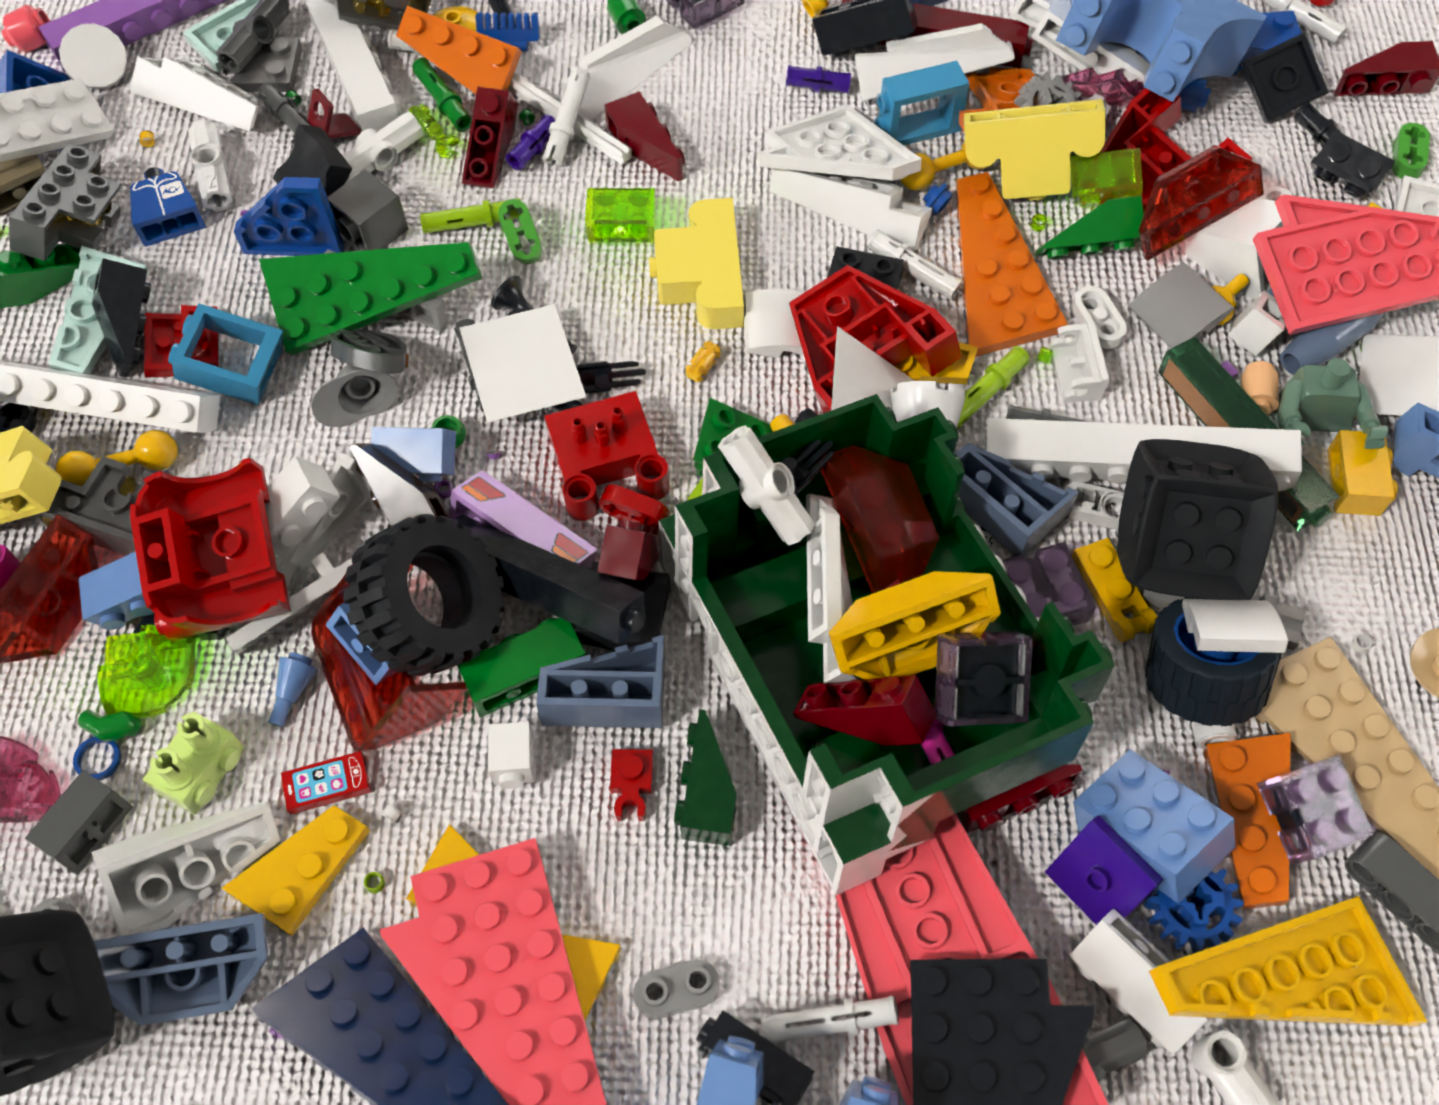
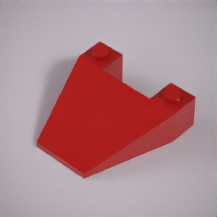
(1144, 128)
(876, 317)

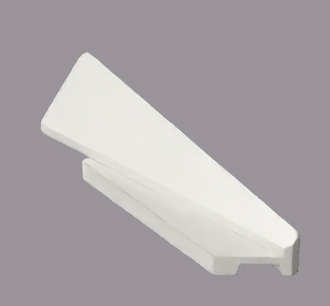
(194, 90)

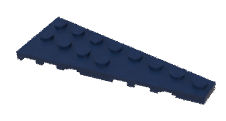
(374, 1031)

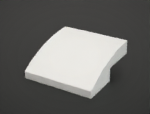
(770, 323)
(1235, 625)

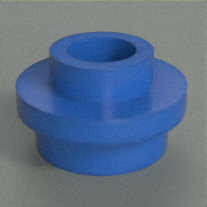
(938, 198)

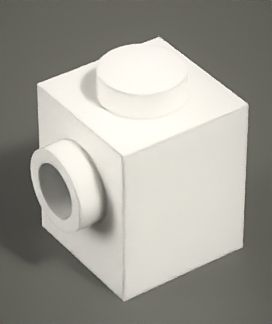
(1258, 324)
(511, 754)

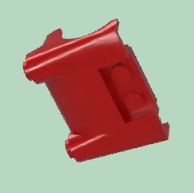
(206, 551)

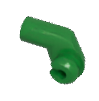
(111, 726)

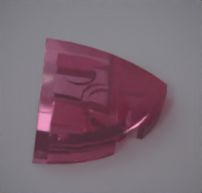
(1111, 85)
(24, 784)

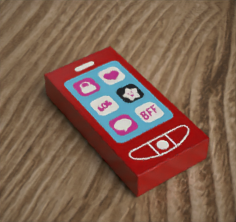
(325, 782)

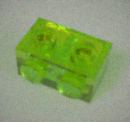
(1106, 177)
(621, 212)

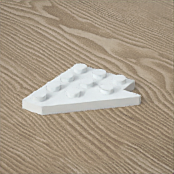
(838, 144)

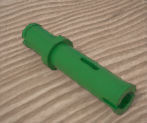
(447, 102)

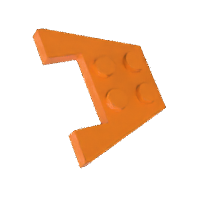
(996, 89)

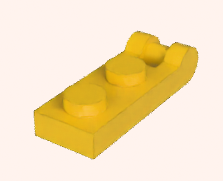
(1112, 591)

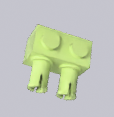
(193, 762)

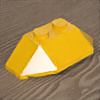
(900, 626)

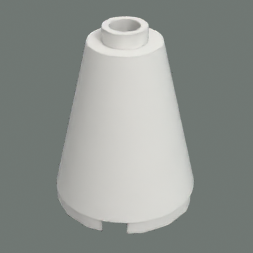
(921, 396)

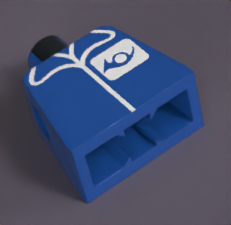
(163, 207)

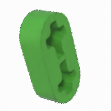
(1416, 152)
(527, 229)

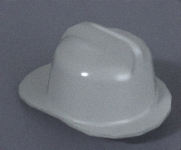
(353, 396)

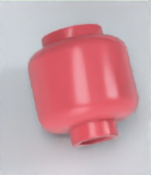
(22, 28)

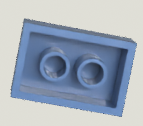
(1160, 821)

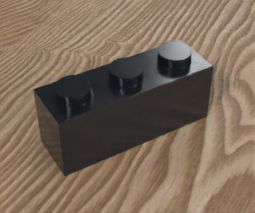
(863, 24)

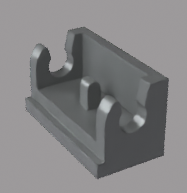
(79, 822)

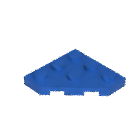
(290, 221)

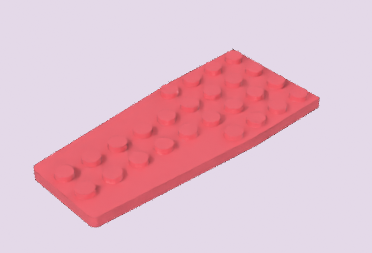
(935, 907)

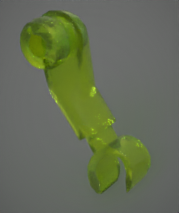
(434, 130)

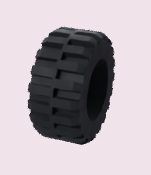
(386, 613)

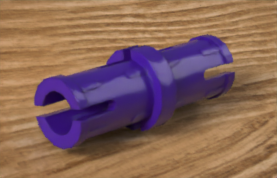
(818, 79)
(531, 143)

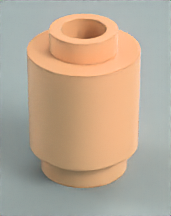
(1262, 385)

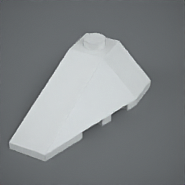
(169, 869)

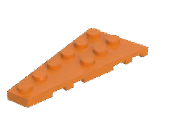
(1002, 284)

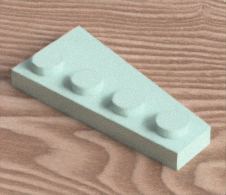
(80, 338)

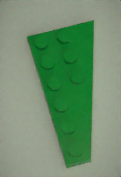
(356, 288)

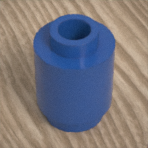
(1194, 95)

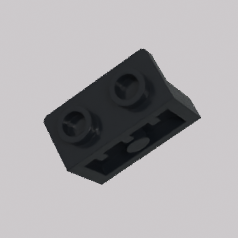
(1351, 165)

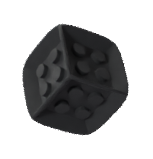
(1196, 520)
(50, 997)

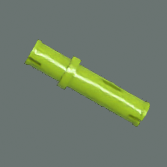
(464, 217)
(996, 378)

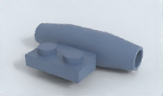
(1324, 343)

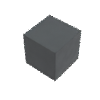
(368, 212)

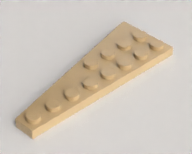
(1334, 713)

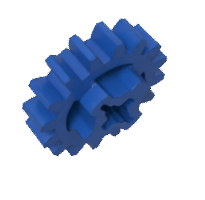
(1190, 925)

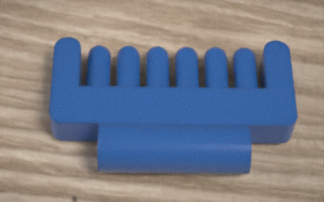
(514, 36)

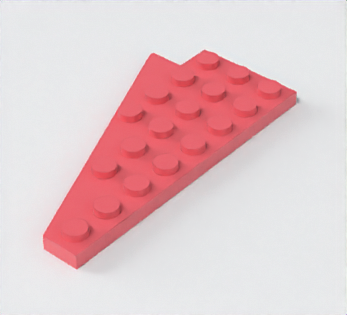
(1347, 261)
(501, 974)

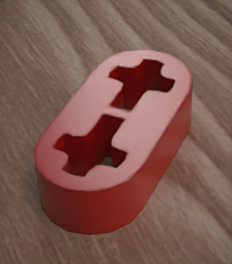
(632, 506)

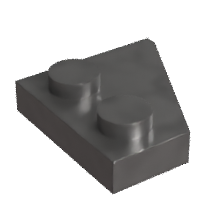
(272, 63)

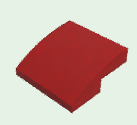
(163, 331)

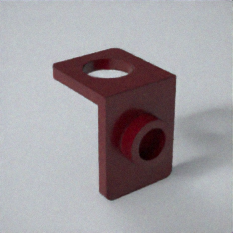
(333, 125)

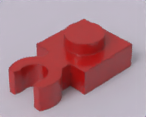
(631, 777)

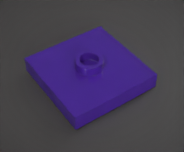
(1103, 872)

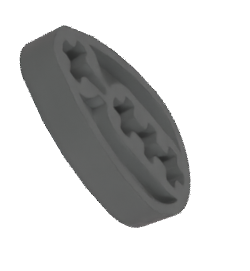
(369, 350)

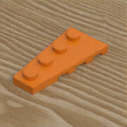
(460, 52)
(1258, 854)

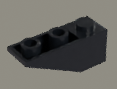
(117, 305)

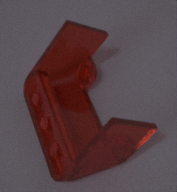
(373, 712)

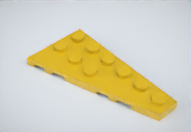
(1301, 970)

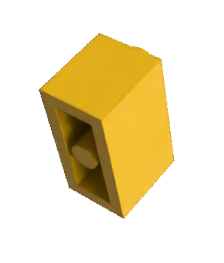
(1360, 475)

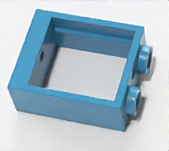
(940, 81)
(213, 378)

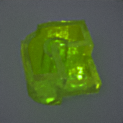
(145, 672)

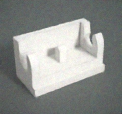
(1079, 363)

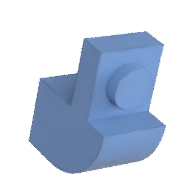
(1417, 441)

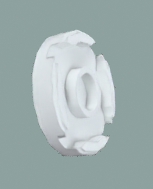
(93, 56)

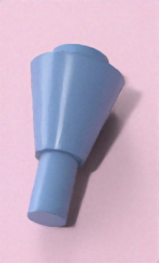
(292, 679)

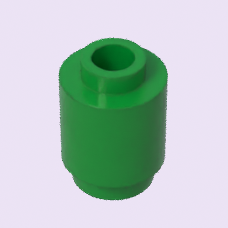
(625, 14)

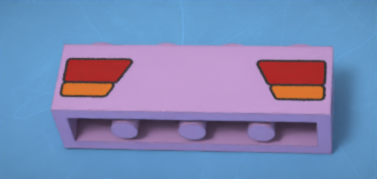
(503, 509)

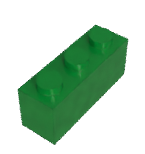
(513, 666)

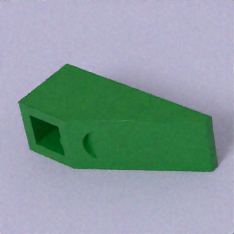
(1108, 225)
(30, 279)

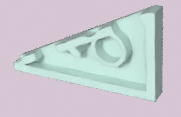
(213, 31)

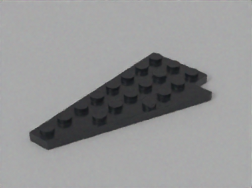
(991, 1034)

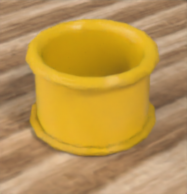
(147, 134)

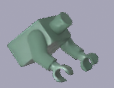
(1327, 401)

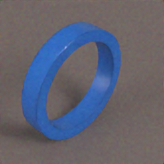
(90, 742)

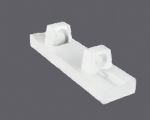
(299, 603)

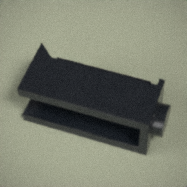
(783, 1076)

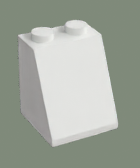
(1228, 245)

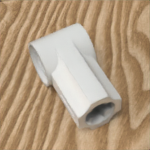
(1236, 1079)

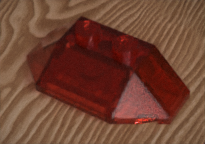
(1196, 197)
(881, 515)
(43, 594)

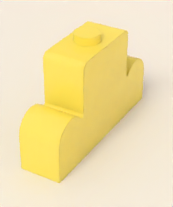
(1035, 144)
(702, 265)
(25, 478)

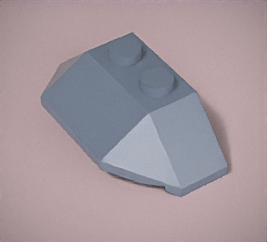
(183, 968)

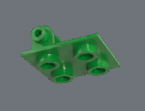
(718, 423)

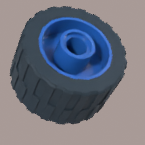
(1205, 684)

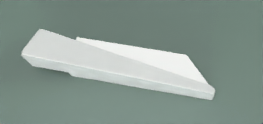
(1048, 19)
(971, 46)
(628, 62)
(855, 202)
(826, 581)

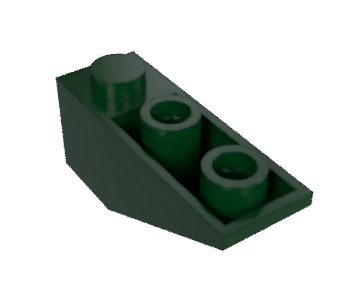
(710, 796)

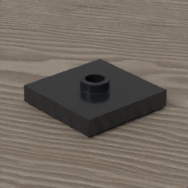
(1284, 77)

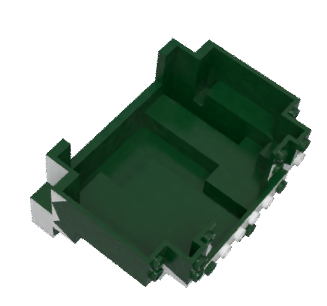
(751, 594)

